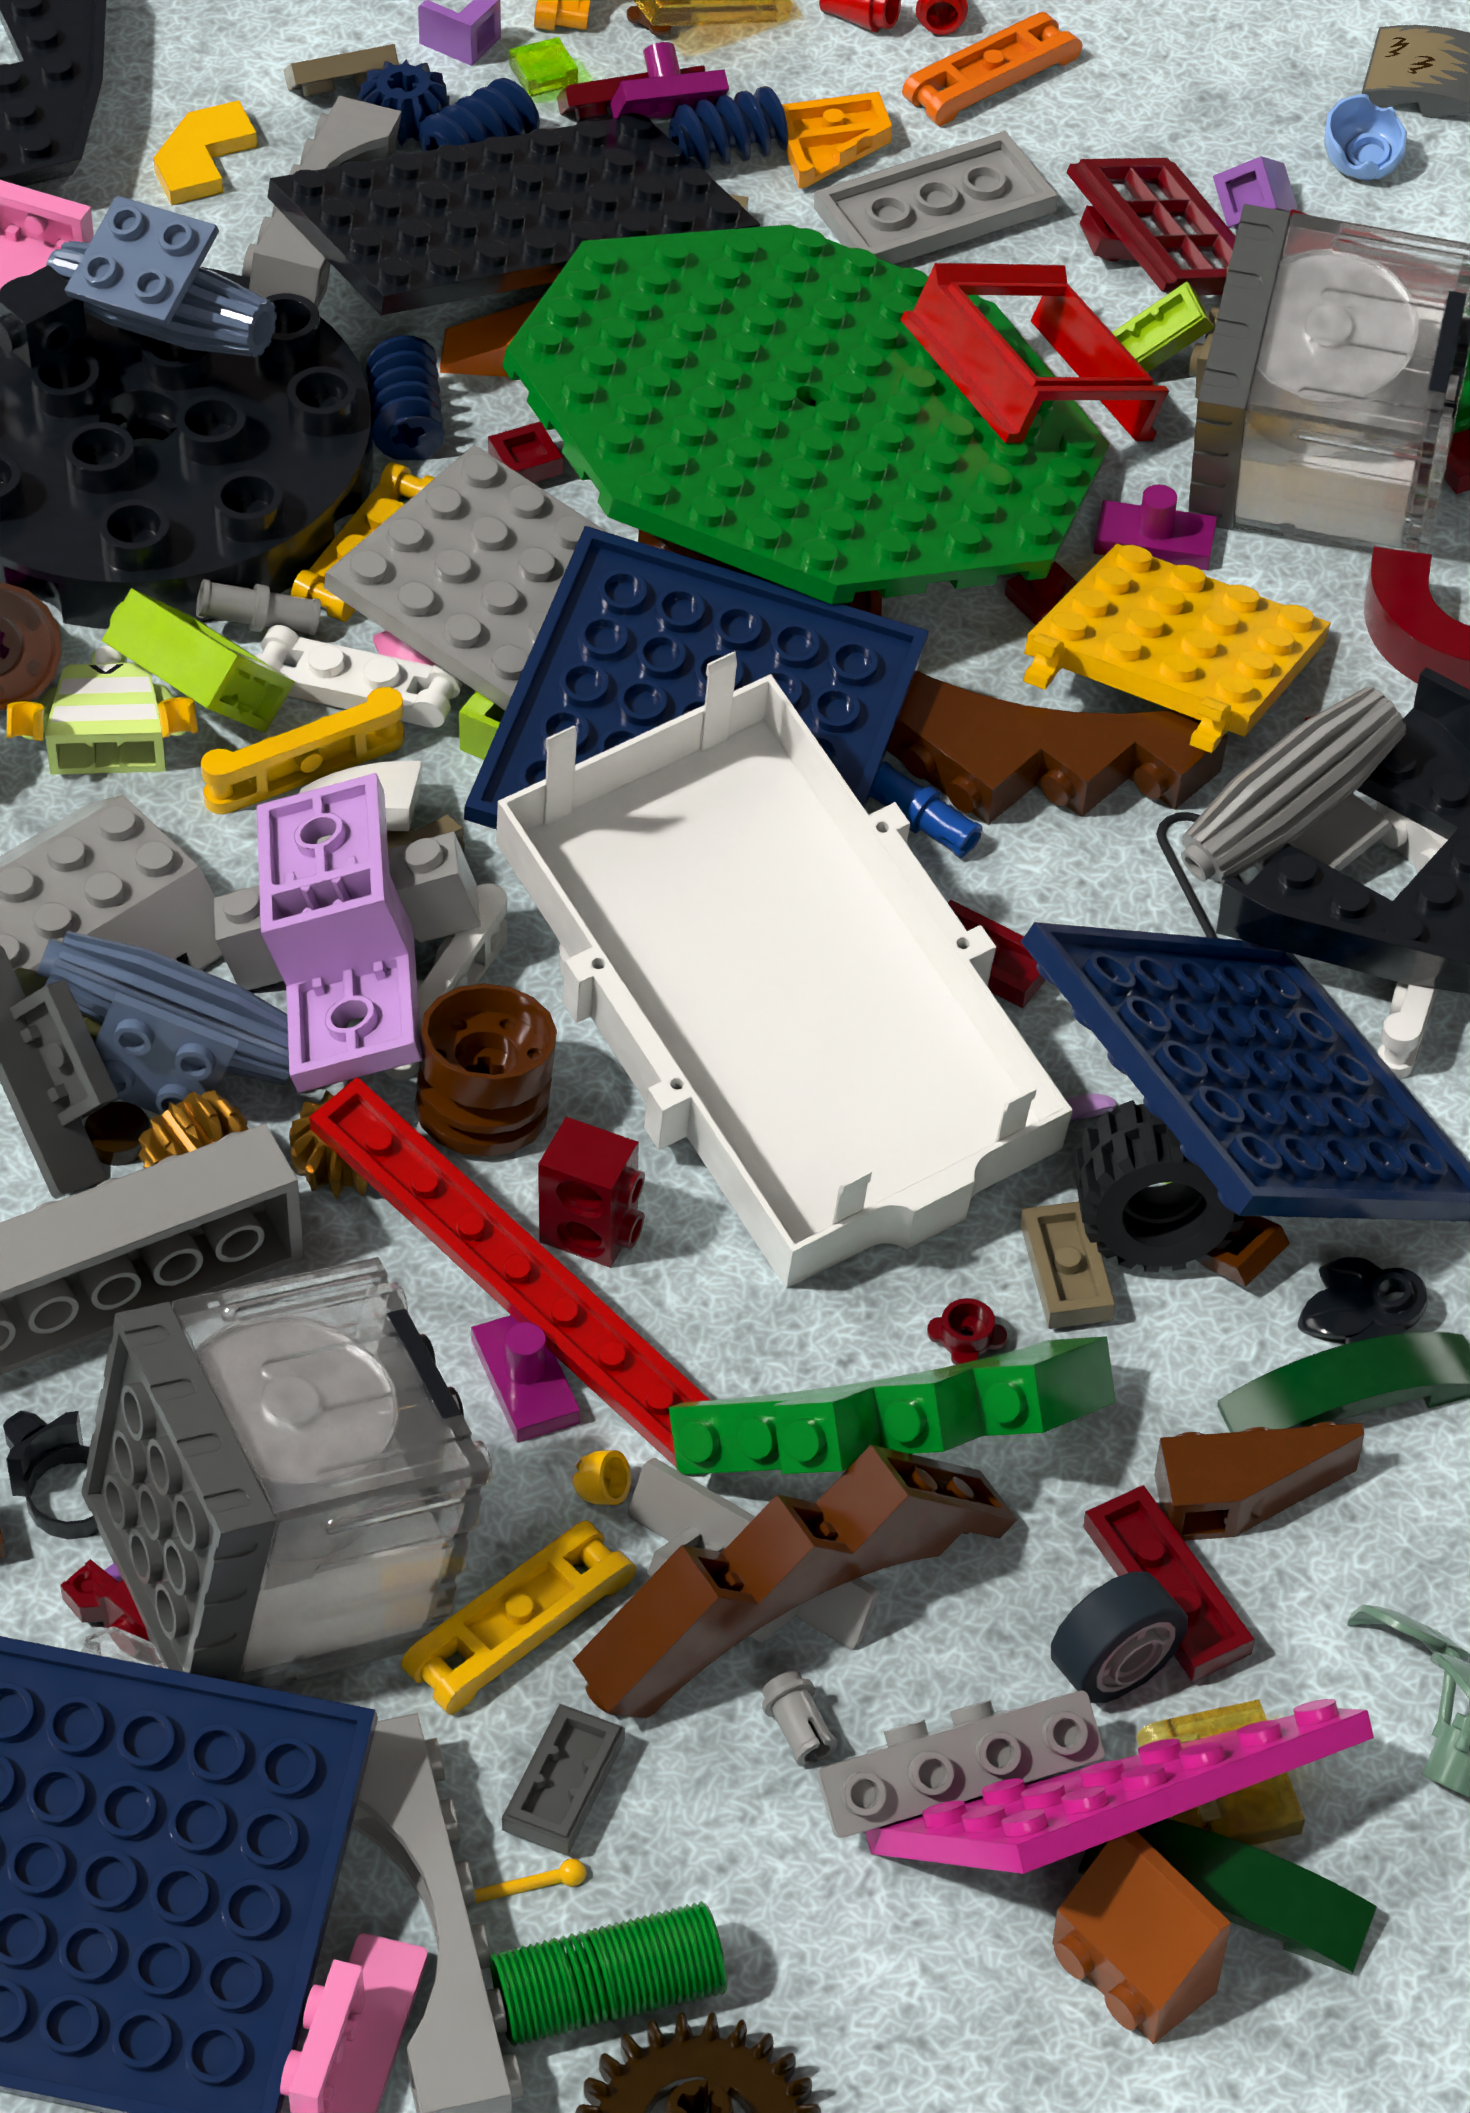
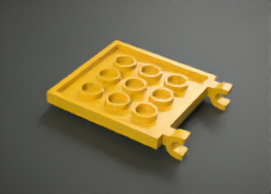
(1176, 641)

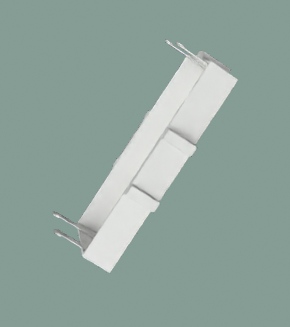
(780, 978)

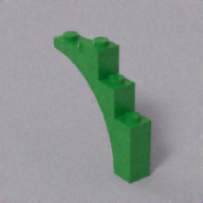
(907, 1413)

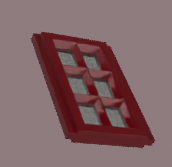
(1159, 220)

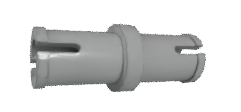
(258, 607)

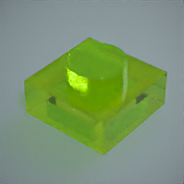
(543, 66)

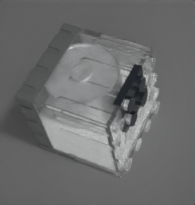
(1332, 383)
(283, 1475)

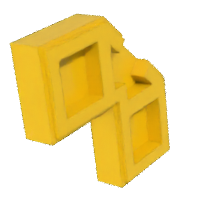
(185, 159)

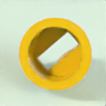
(602, 1477)

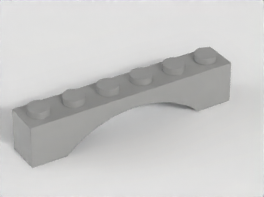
(283, 256)
(456, 2048)

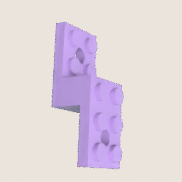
(338, 933)

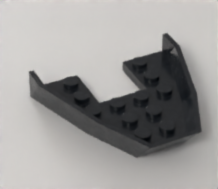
(52, 88)
(1334, 919)

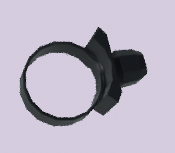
(34, 1451)

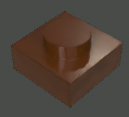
(1250, 1250)

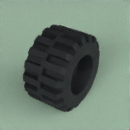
(1143, 1222)

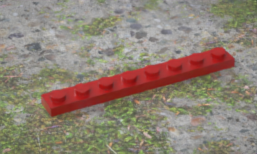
(505, 1261)

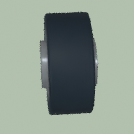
(1119, 1636)

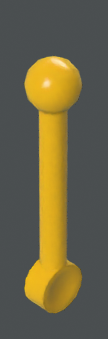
(571, 1873)

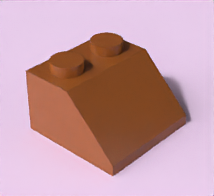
(1141, 1937)

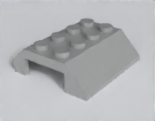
(109, 879)

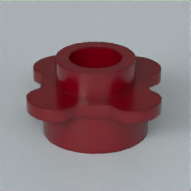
(971, 1316)

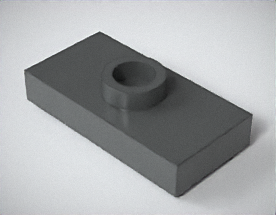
(563, 1779)

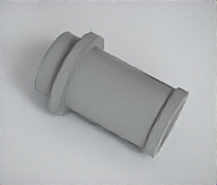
(792, 1705)

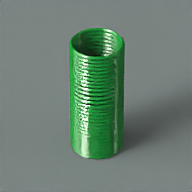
(613, 1975)

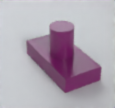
(666, 86)
(1157, 527)
(525, 1377)

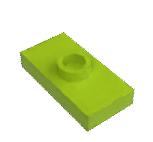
(1165, 327)

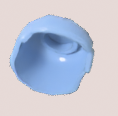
(1364, 138)

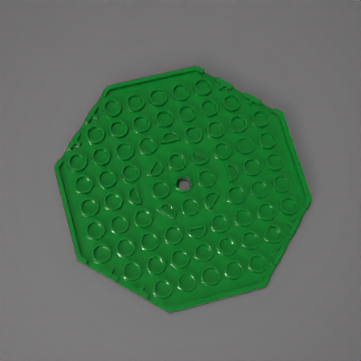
(688, 396)

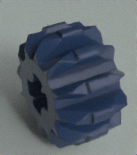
(409, 90)

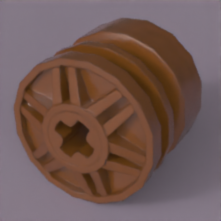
(29, 645)
(485, 1069)

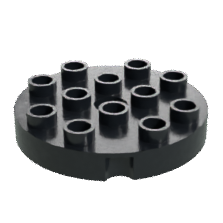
(234, 494)

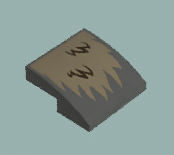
(1421, 67)

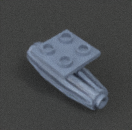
(149, 280)
(167, 1022)

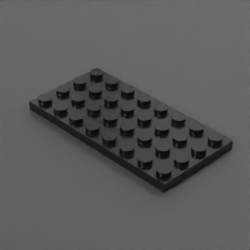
(498, 209)

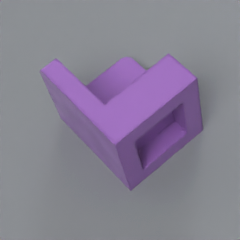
(463, 34)
(1255, 183)

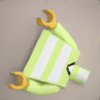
(104, 718)

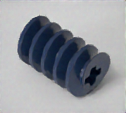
(491, 111)
(729, 125)
(405, 398)

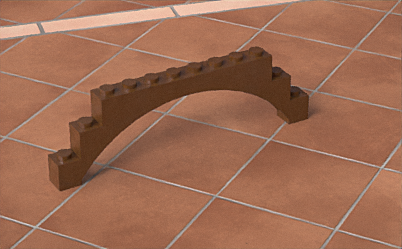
(997, 750)

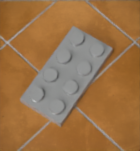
(937, 200)

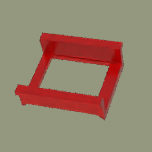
(997, 377)

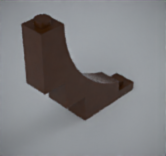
(706, 1601)

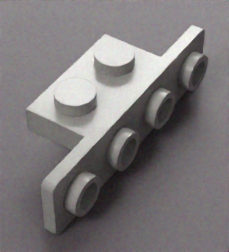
(702, 1519)
(958, 1760)

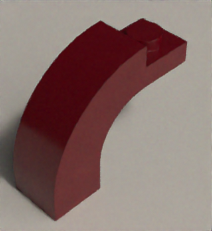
(1408, 622)

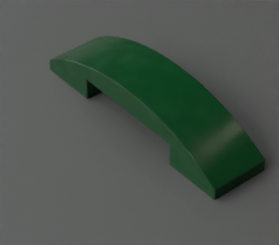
(1353, 1381)
(1264, 1892)

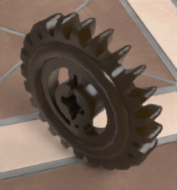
(696, 2074)

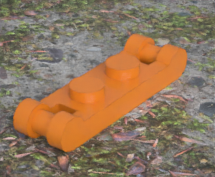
(990, 66)

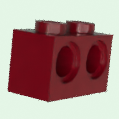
(590, 1192)

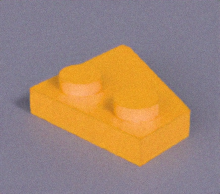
(834, 134)

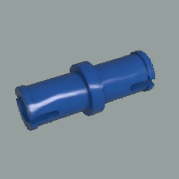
(926, 811)

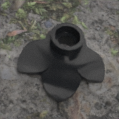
(1354, 1301)

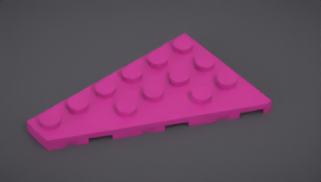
(1049, 1819)

